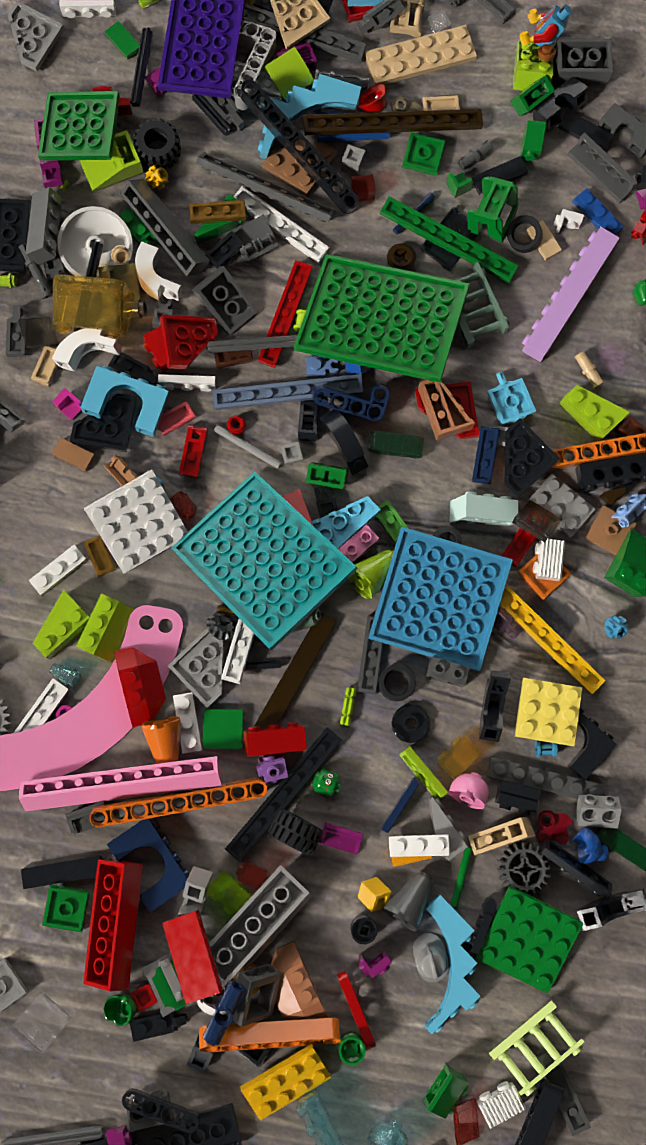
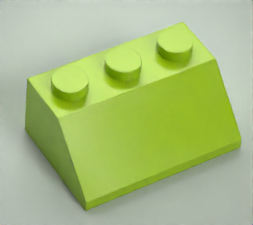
(105, 628)

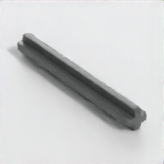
(252, 343)
(58, 1138)

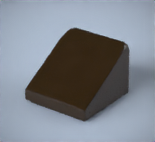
(611, 496)

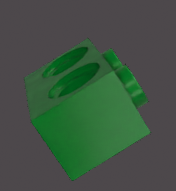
(327, 475)

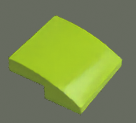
(289, 71)

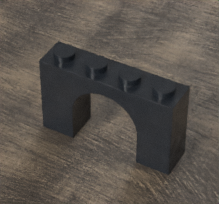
(595, 747)

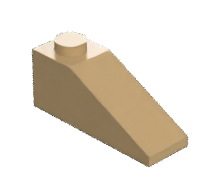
(501, 835)

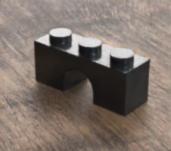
(569, 94)

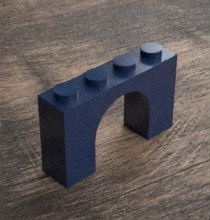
(147, 834)

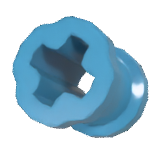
(545, 748)

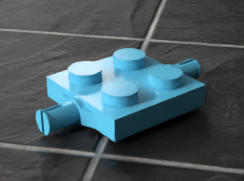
(510, 400)

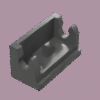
(80, 819)

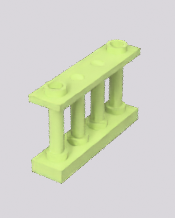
(516, 1039)

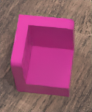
(68, 404)

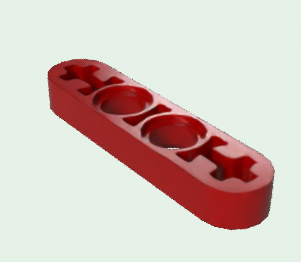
(356, 1010)

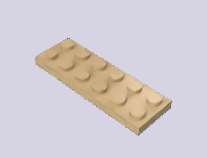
(420, 55)

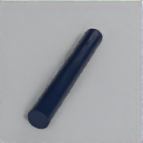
(398, 228)

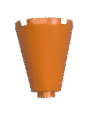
(163, 738)

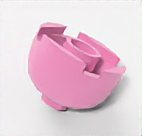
(470, 789)

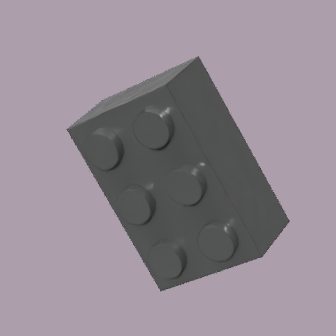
(583, 59)

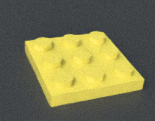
(548, 712)

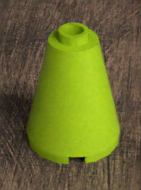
(371, 574)

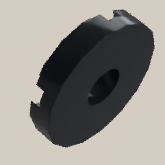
(422, 723)

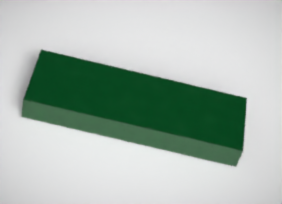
(623, 846)

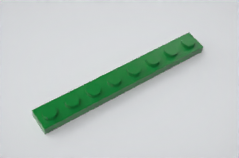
(448, 239)

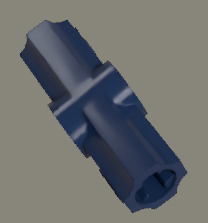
(228, 1003)

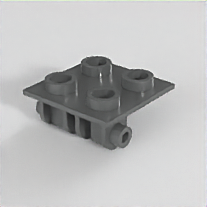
(256, 237)

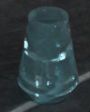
(67, 675)

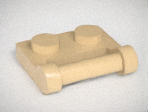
(399, 23)

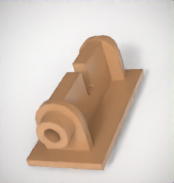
(117, 469)

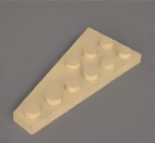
(298, 19)

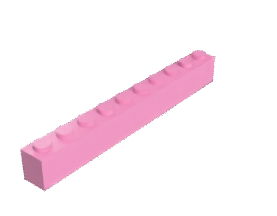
(120, 783)

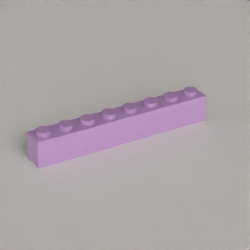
(570, 294)

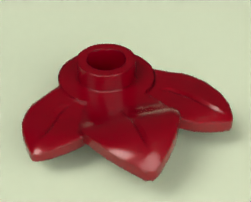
(555, 828)

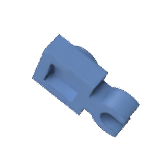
(317, 366)

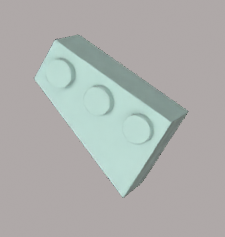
(483, 509)

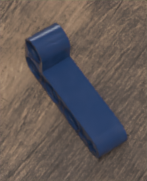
(349, 399)

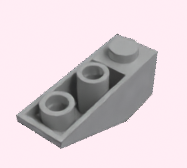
(445, 825)

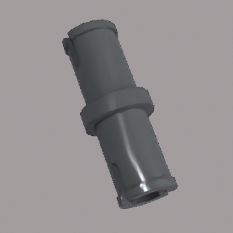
(474, 154)

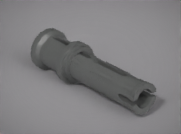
(363, 82)

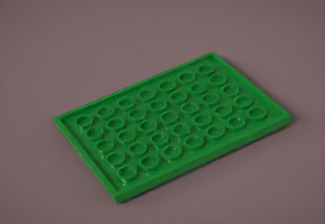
(382, 318)

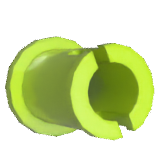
(8, 281)

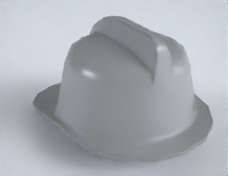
(430, 957)

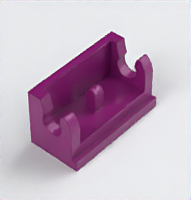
(341, 838)

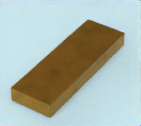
(217, 211)

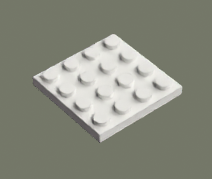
(136, 521)

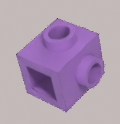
(272, 768)

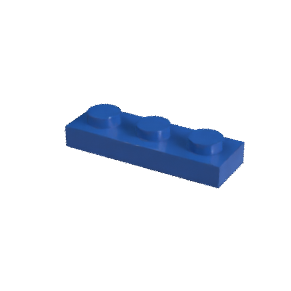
(597, 212)

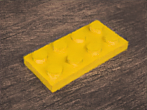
(285, 1082)

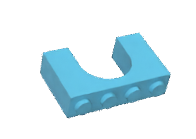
(106, 382)

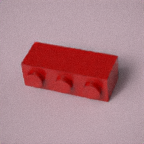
(274, 739)

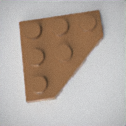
(286, 168)

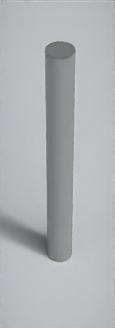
(248, 447)

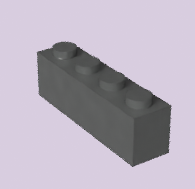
(43, 226)

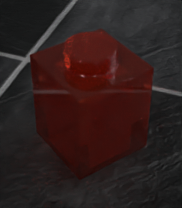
(251, 874)

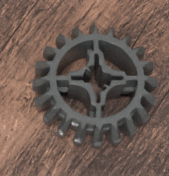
(541, 867)

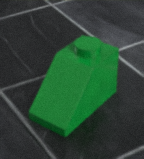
(532, 95)
(532, 140)

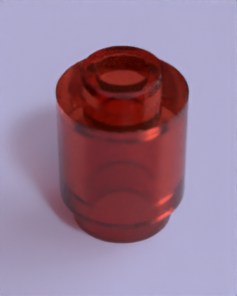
(183, 505)

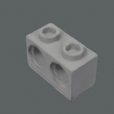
(598, 811)

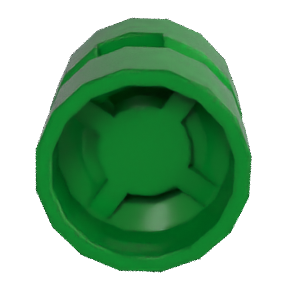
(351, 1048)

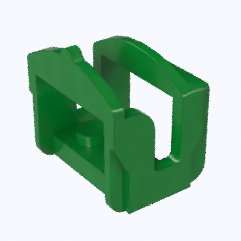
(495, 196)

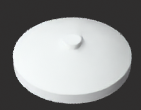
(85, 228)

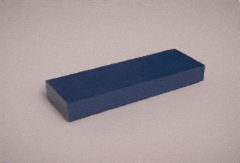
(486, 455)
(400, 805)

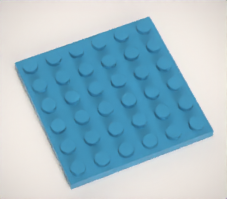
(440, 598)

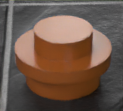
(546, 52)

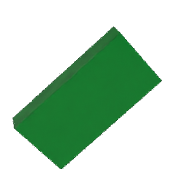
(122, 40)

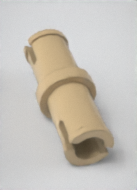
(589, 369)

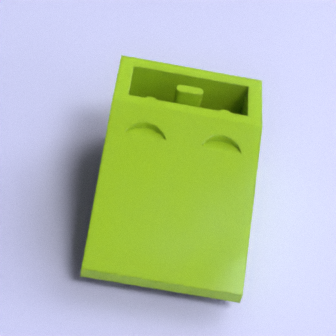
(529, 67)
(122, 165)

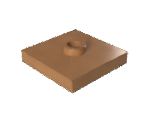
(607, 532)

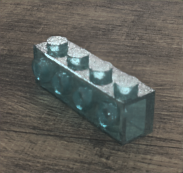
(318, 1119)

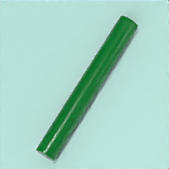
(461, 877)

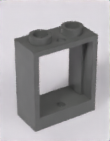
(266, 977)

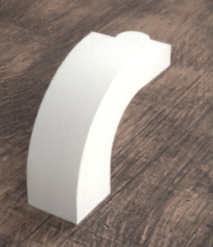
(152, 284)
(80, 343)

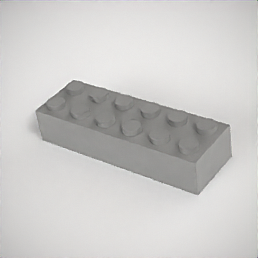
(257, 924)

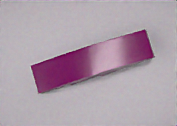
(50, 168)

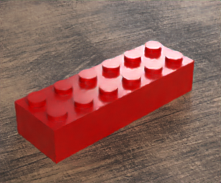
(113, 925)

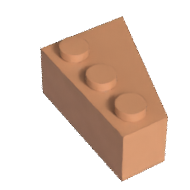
(443, 411)

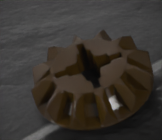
(399, 250)

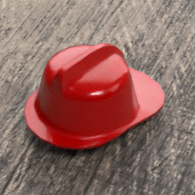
(373, 99)

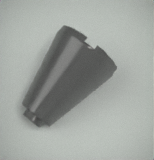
(410, 901)

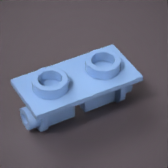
(635, 504)

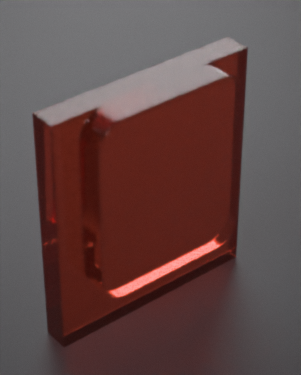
(465, 1121)

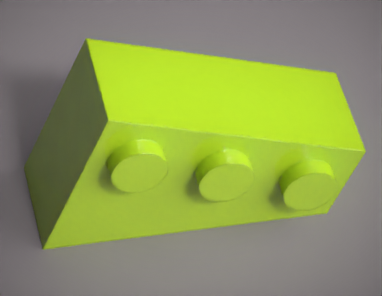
(593, 412)
(61, 626)

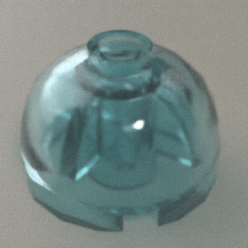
(387, 1134)

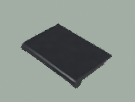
(457, 223)

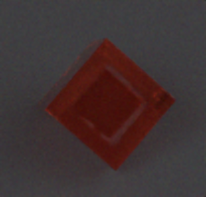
(364, 187)

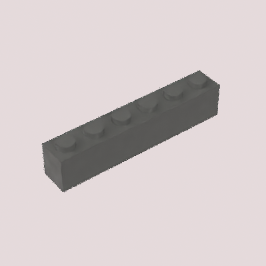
(164, 227)

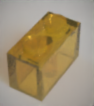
(458, 756)

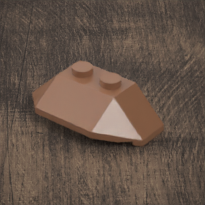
(296, 992)

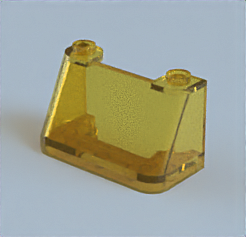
(91, 304)

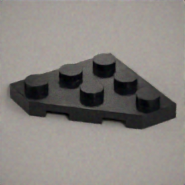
(111, 430)
(525, 458)

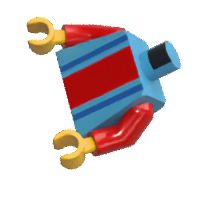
(549, 26)

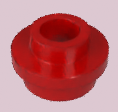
(236, 419)

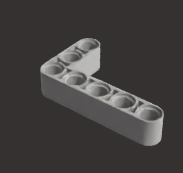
(263, 45)

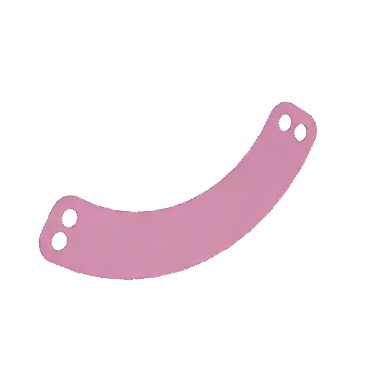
(95, 721)

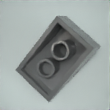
(224, 299)

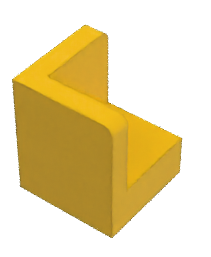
(374, 894)

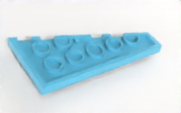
(346, 522)

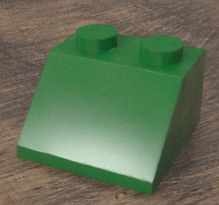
(445, 1091)

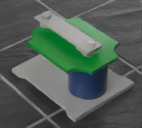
(165, 984)

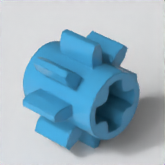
(616, 627)

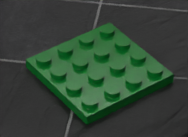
(79, 125)
(529, 939)

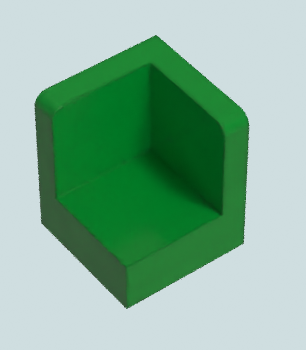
(458, 184)

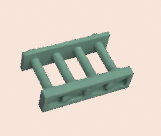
(469, 336)

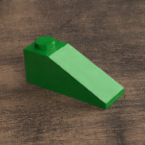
(212, 230)

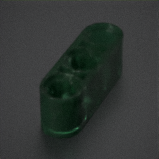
(396, 444)

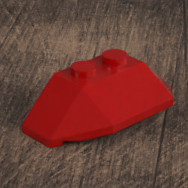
(140, 685)

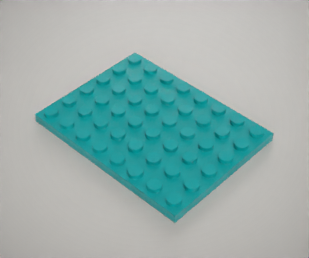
(264, 560)

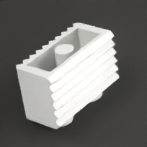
(550, 560)
(500, 1104)

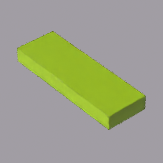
(423, 773)

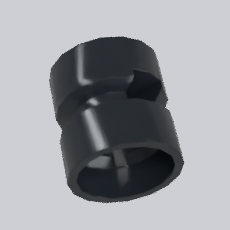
(363, 929)

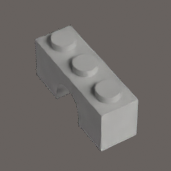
(195, 891)

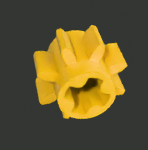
(156, 177)

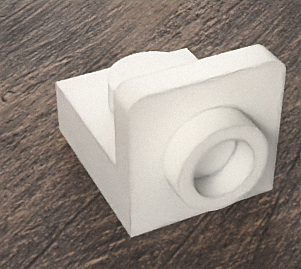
(568, 218)

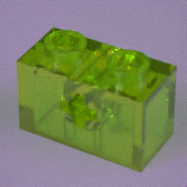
(226, 882)

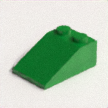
(629, 565)

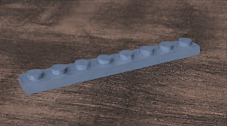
(284, 392)

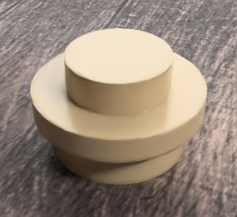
(120, 254)

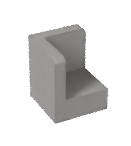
(352, 160)

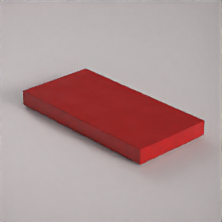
(192, 957)

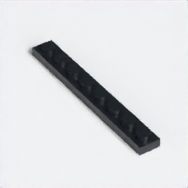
(283, 794)

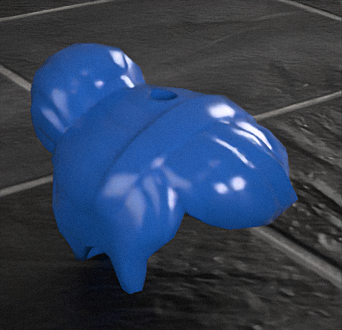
(590, 847)

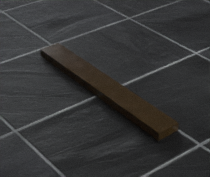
(295, 672)

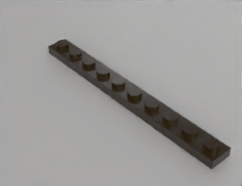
(392, 122)

